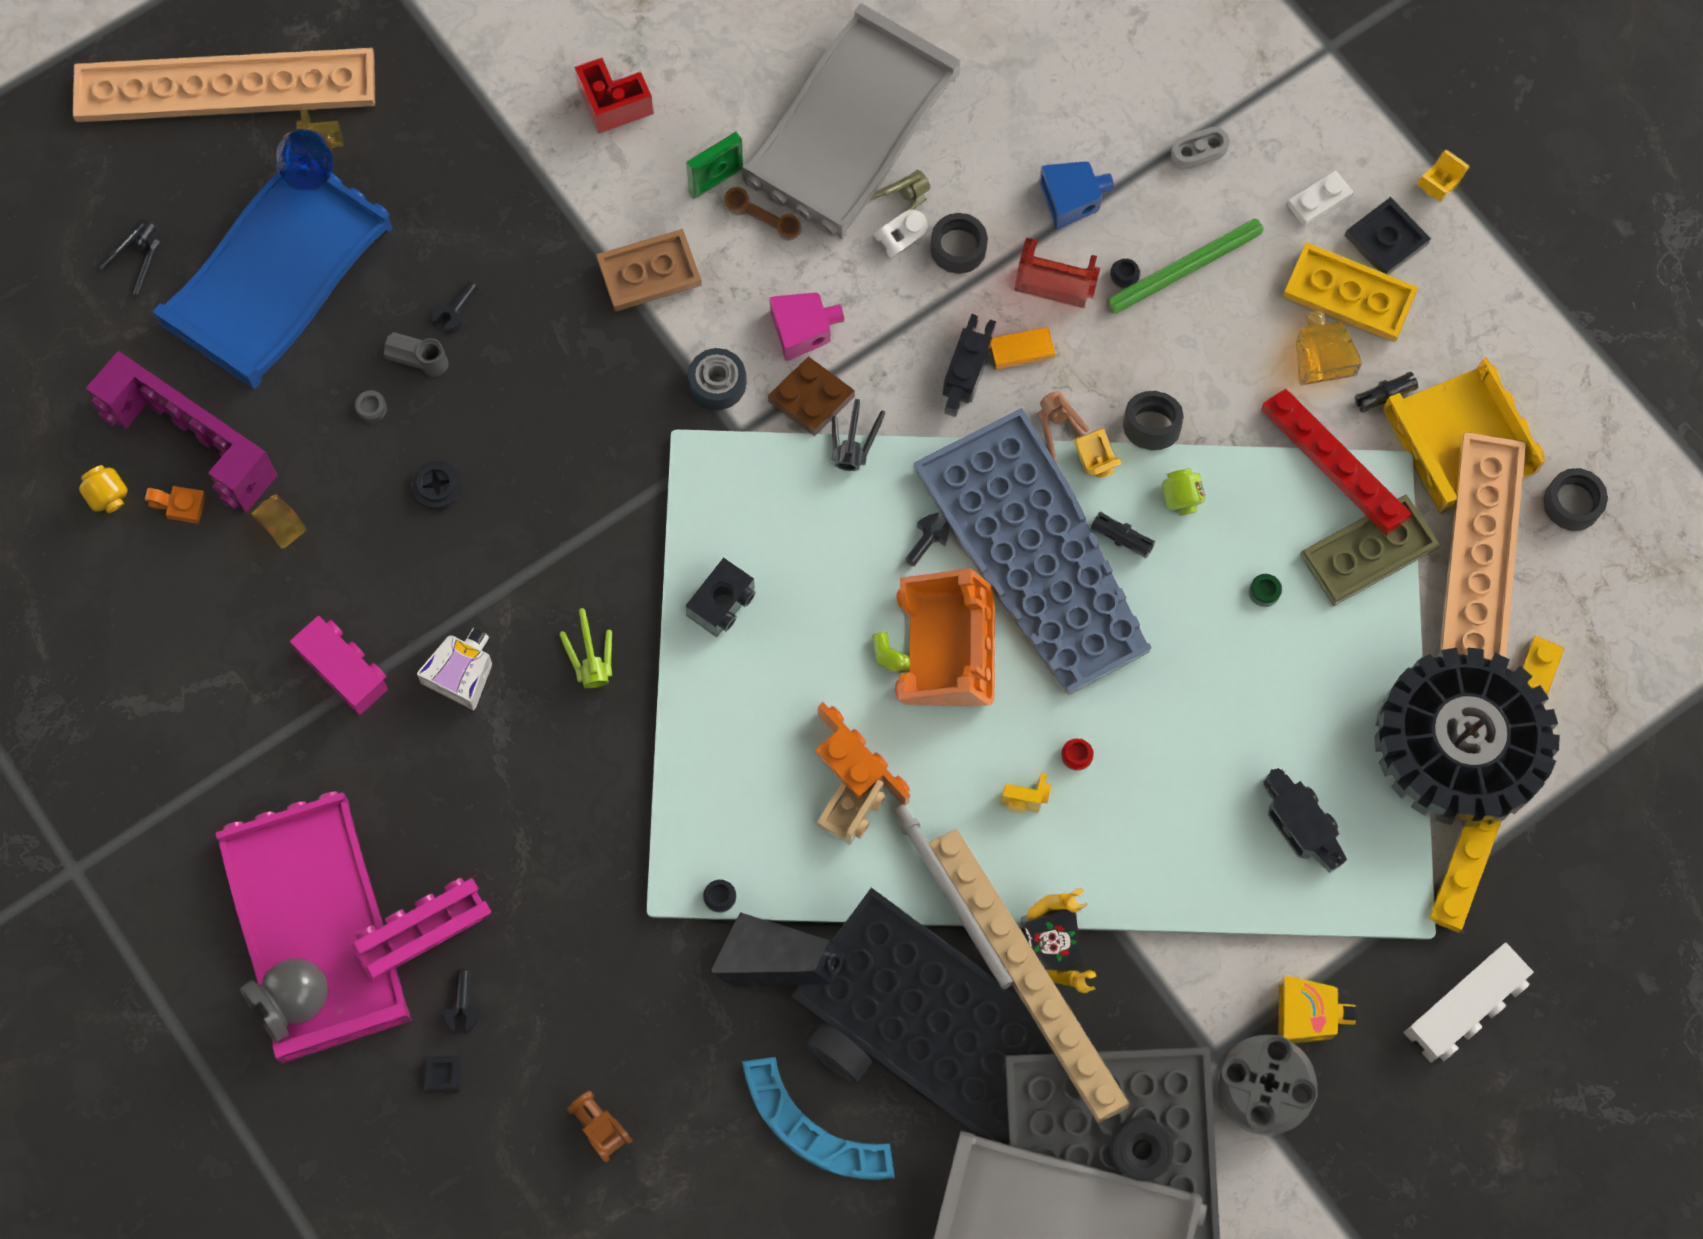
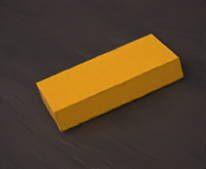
(1022, 348)

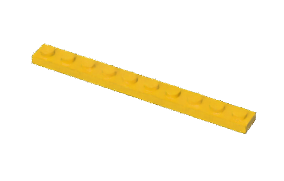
(1476, 842)

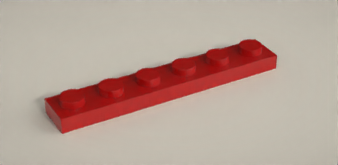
(1336, 462)

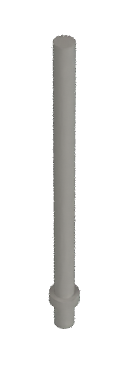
(910, 827)

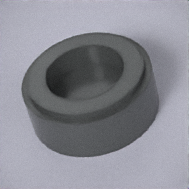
(370, 406)

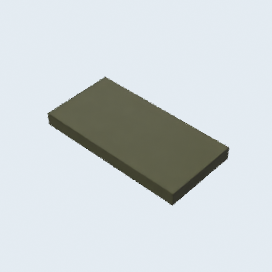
(1365, 555)

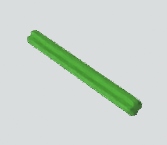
(1185, 266)

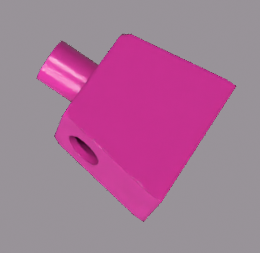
(803, 322)

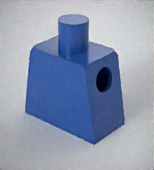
(1073, 191)

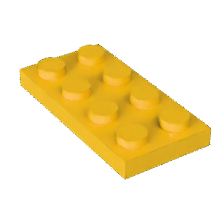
(1350, 292)

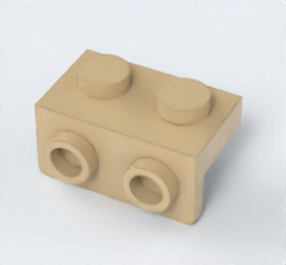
(847, 814)

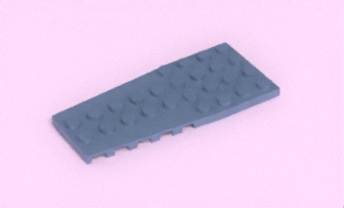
(1034, 549)

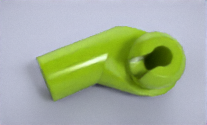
(887, 656)

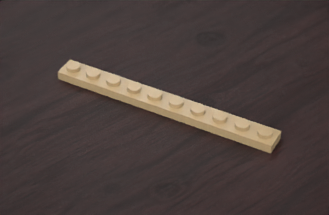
(1031, 979)

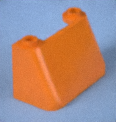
(948, 639)

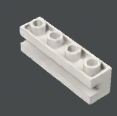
(1469, 1002)

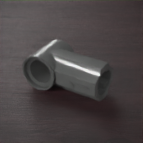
(415, 353)

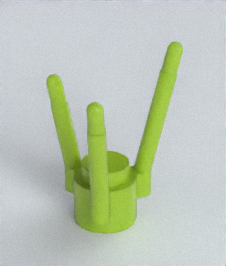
(593, 672)

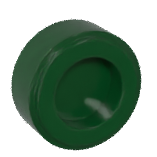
(1265, 590)

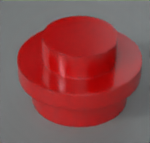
(1077, 754)

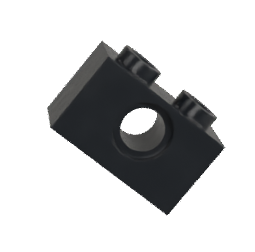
(725, 580)

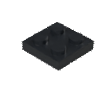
(1387, 236)

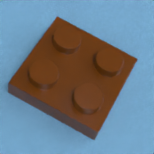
(811, 396)

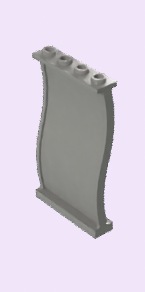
(851, 121)
(1029, 1195)

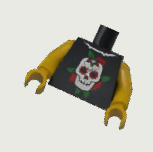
(1054, 937)

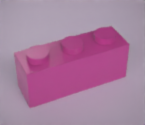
(340, 664)

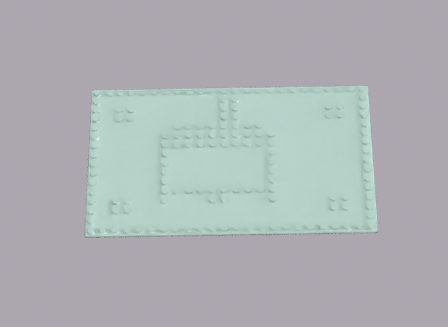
(1173, 806)

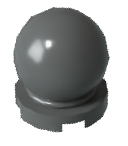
(289, 994)

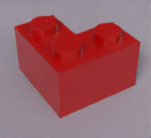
(612, 101)

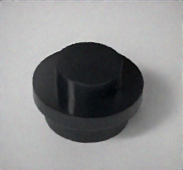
(1125, 273)
(719, 896)

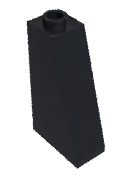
(775, 955)

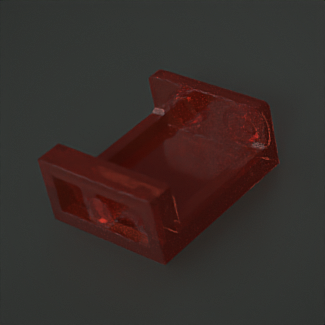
(1055, 279)

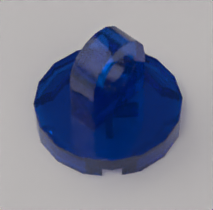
(304, 160)

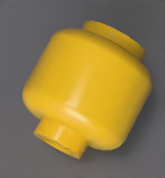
(103, 489)

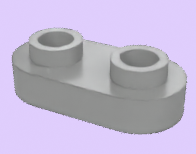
(1198, 147)

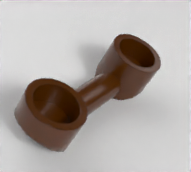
(739, 204)

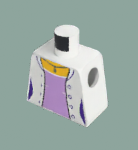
(458, 668)

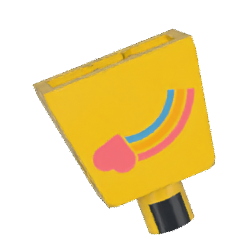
(1311, 1010)

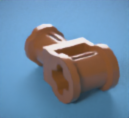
(603, 1131)

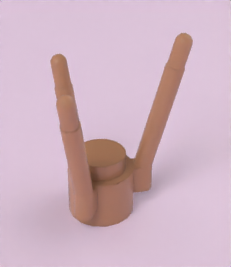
(1058, 410)

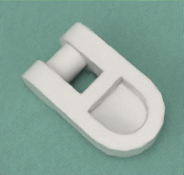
(909, 226)

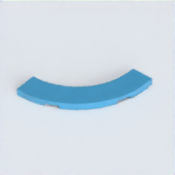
(807, 1138)

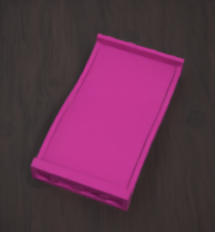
(307, 896)

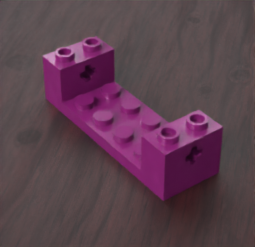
(127, 388)

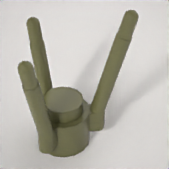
(910, 187)

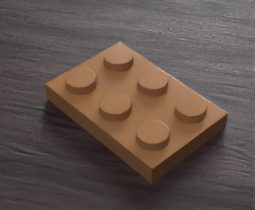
(649, 270)

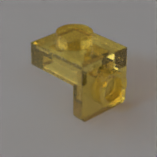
(329, 130)
(279, 520)

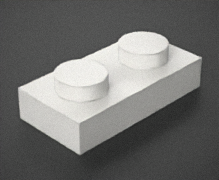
(1320, 198)

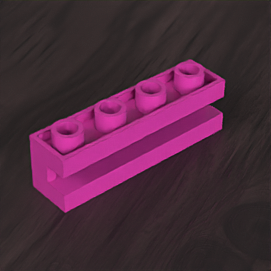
(420, 929)

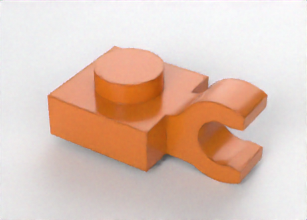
(181, 504)

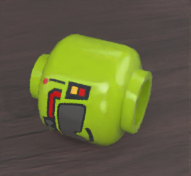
(1183, 491)

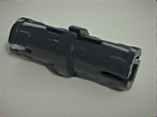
(1385, 389)
(1123, 534)

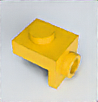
(1443, 176)
(1096, 453)
(1021, 799)

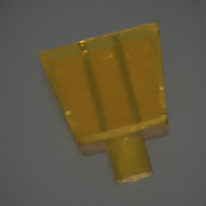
(1325, 351)

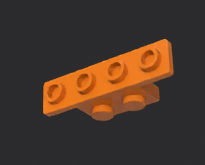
(853, 762)

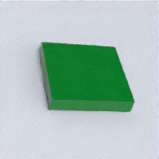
(714, 165)

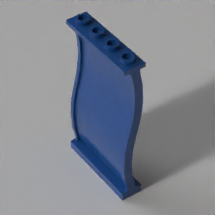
(272, 274)

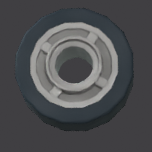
(717, 363)

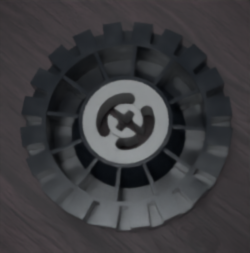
(1458, 694)

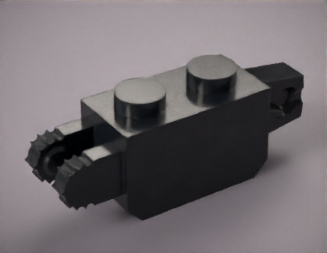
(967, 365)
(1303, 821)

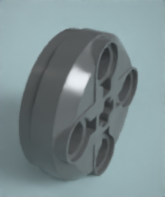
(1281, 1076)

